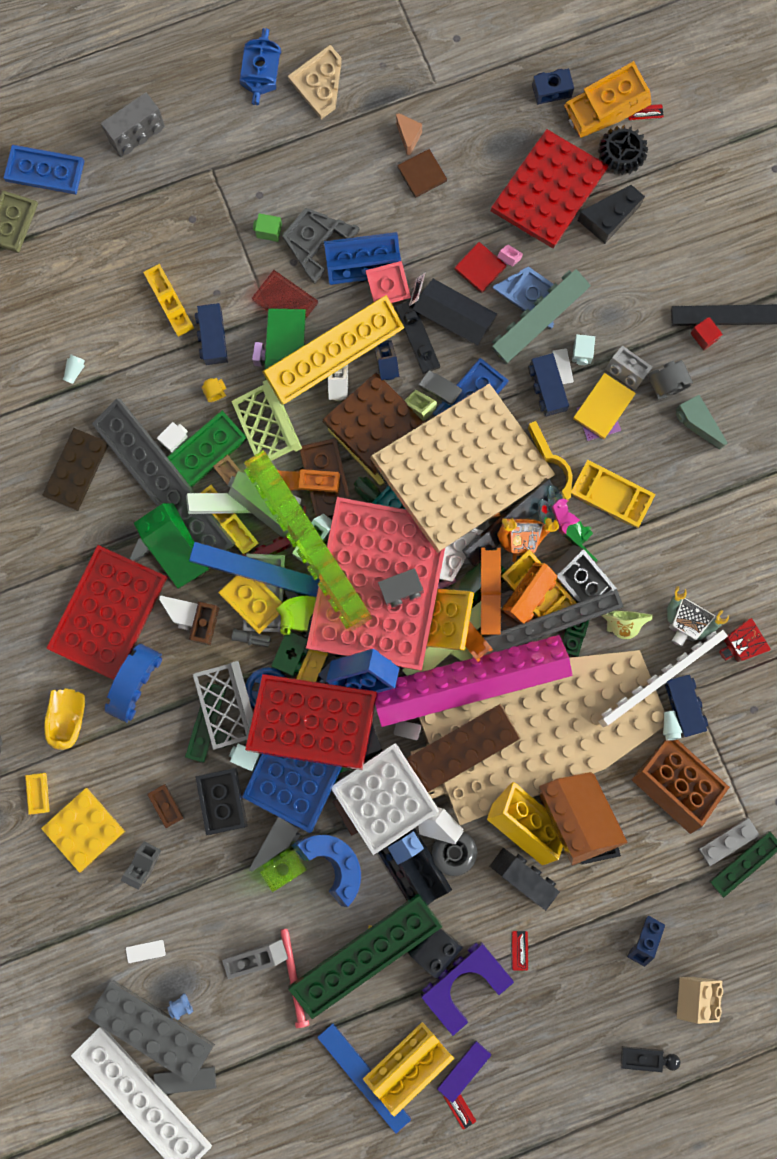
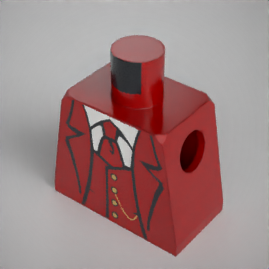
(744, 642)

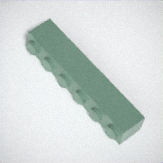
(542, 315)

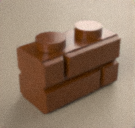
(204, 623)

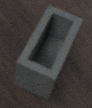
(401, 588)

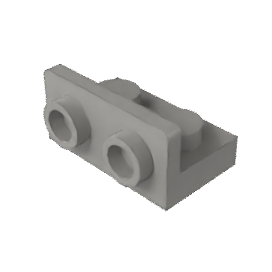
(628, 368)

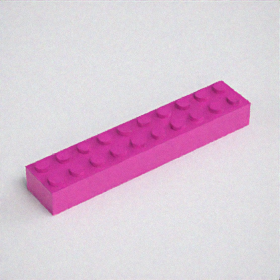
(473, 680)

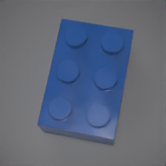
(364, 671)

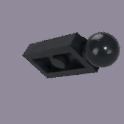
(648, 1059)

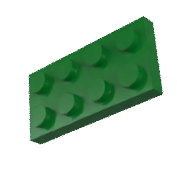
(206, 448)

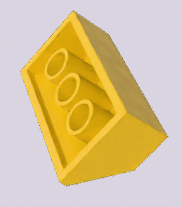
(526, 824)

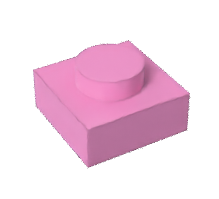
(510, 255)

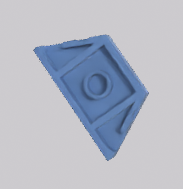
(524, 289)

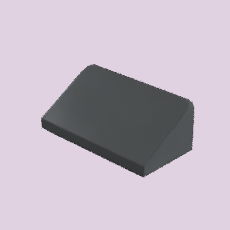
(139, 551)

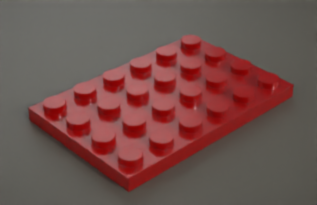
(549, 188)
(107, 612)
(311, 722)

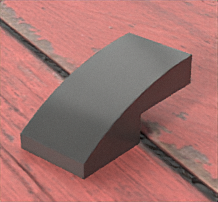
(440, 387)

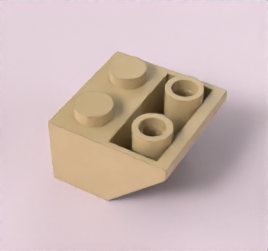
(699, 1000)

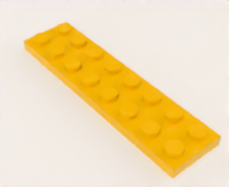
(333, 350)

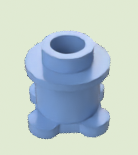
(179, 1007)

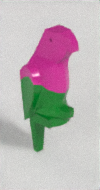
(571, 526)

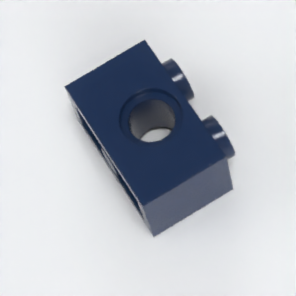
(545, 93)

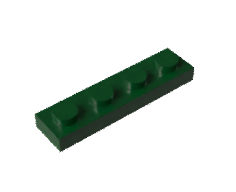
(200, 738)
(745, 864)

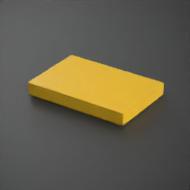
(604, 406)
(252, 601)

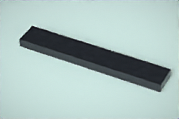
(724, 314)
(521, 510)

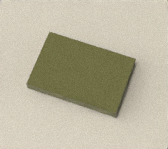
(15, 219)

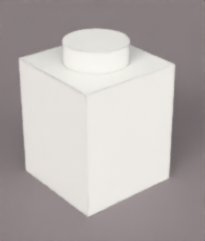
(173, 437)

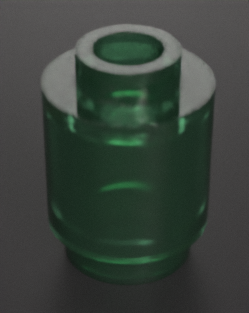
(366, 489)

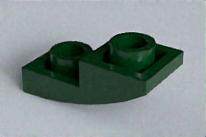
(574, 637)

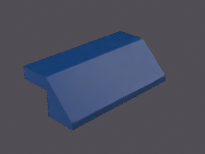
(351, 257)

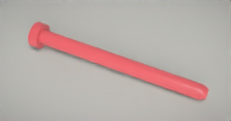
(293, 977)

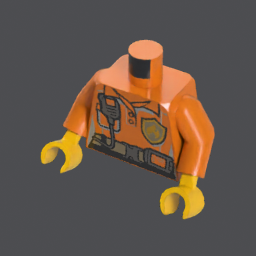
(524, 534)

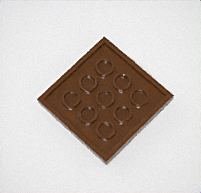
(372, 419)

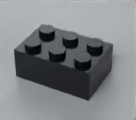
(221, 801)

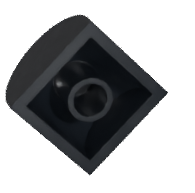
(436, 952)

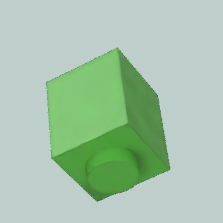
(267, 227)

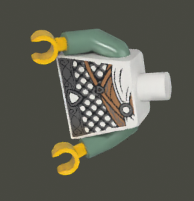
(690, 620)

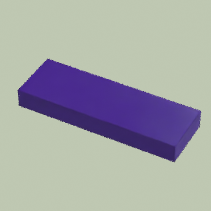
(464, 1071)

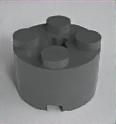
(670, 380)

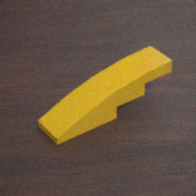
(168, 300)
(234, 527)

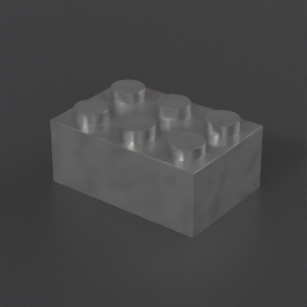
(133, 124)

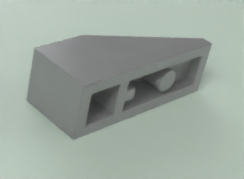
(255, 959)

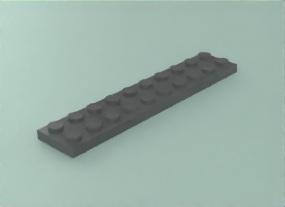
(156, 472)

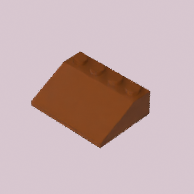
(681, 784)
(581, 816)

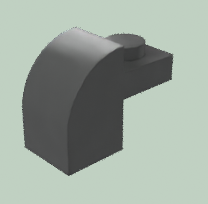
(141, 866)

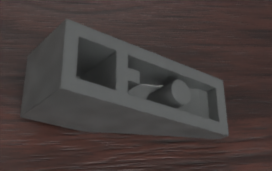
(278, 839)

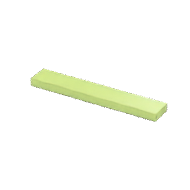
(435, 656)

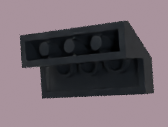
(455, 311)
(417, 874)

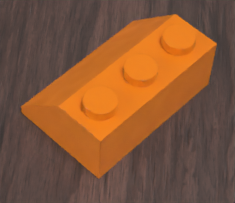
(530, 592)

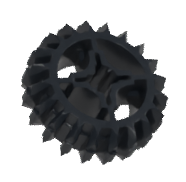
(635, 153)

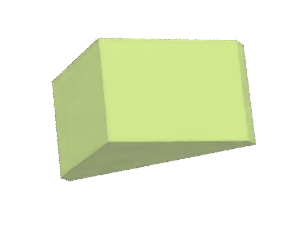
(421, 404)

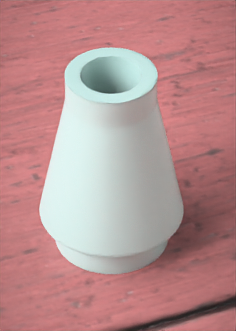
(73, 368)
(671, 728)

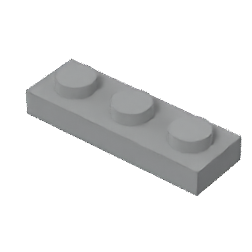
(728, 841)

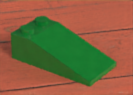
(284, 333)
(169, 543)

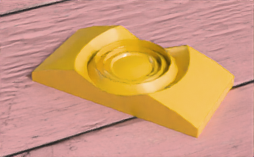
(612, 494)
(554, 599)

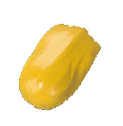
(63, 718)

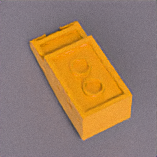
(608, 101)

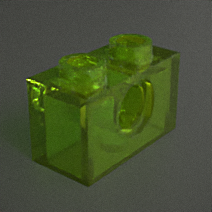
(274, 878)

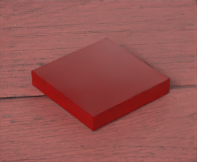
(480, 267)

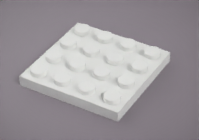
(384, 799)

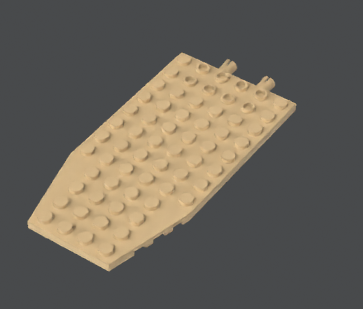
(555, 730)

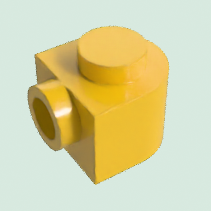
(214, 389)

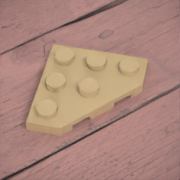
(319, 81)

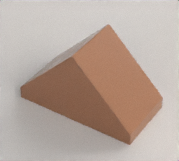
(409, 132)

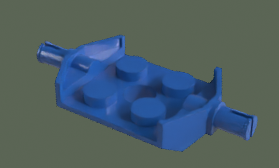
(260, 78)

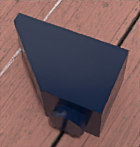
(386, 360)

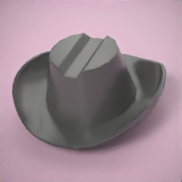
(455, 858)

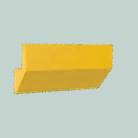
(408, 1069)

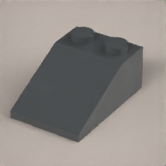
(581, 575)

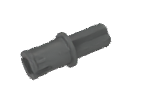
(251, 638)

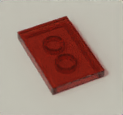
(281, 293)

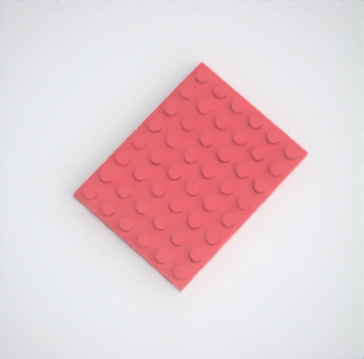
(371, 546)

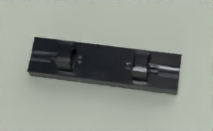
(418, 337)

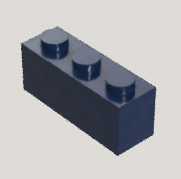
(211, 334)
(548, 385)
(686, 705)

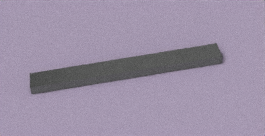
(555, 621)

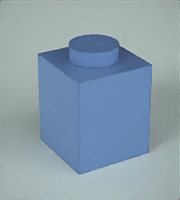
(405, 848)

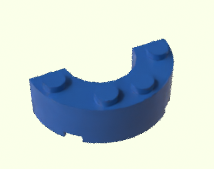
(129, 680)
(341, 857)

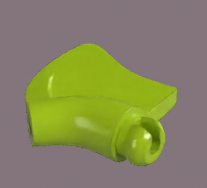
(296, 613)

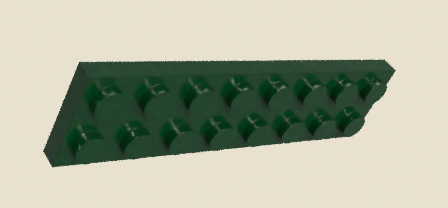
(365, 956)

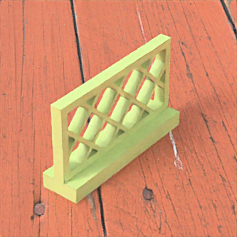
(280, 415)

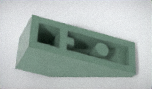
(698, 419)

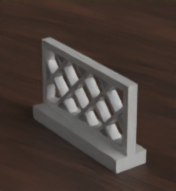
(241, 697)

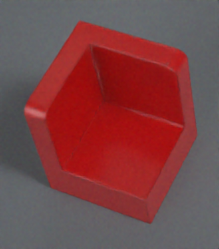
(706, 333)

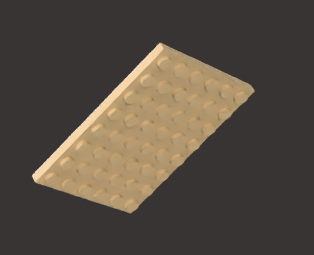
(462, 467)

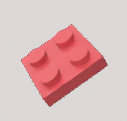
(388, 281)

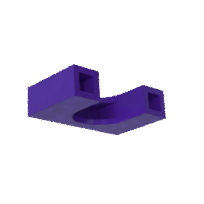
(478, 961)

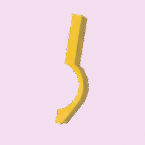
(545, 451)

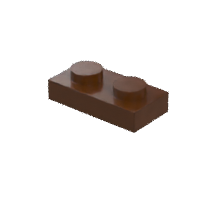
(165, 806)

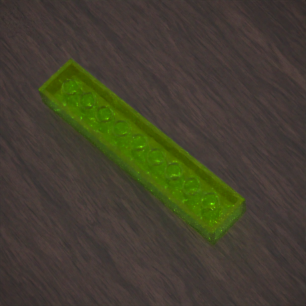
(310, 544)

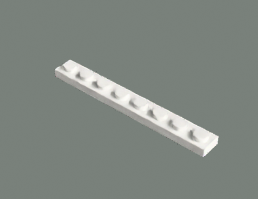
(657, 681)

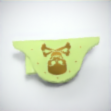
(626, 623)

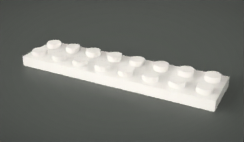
(139, 1098)

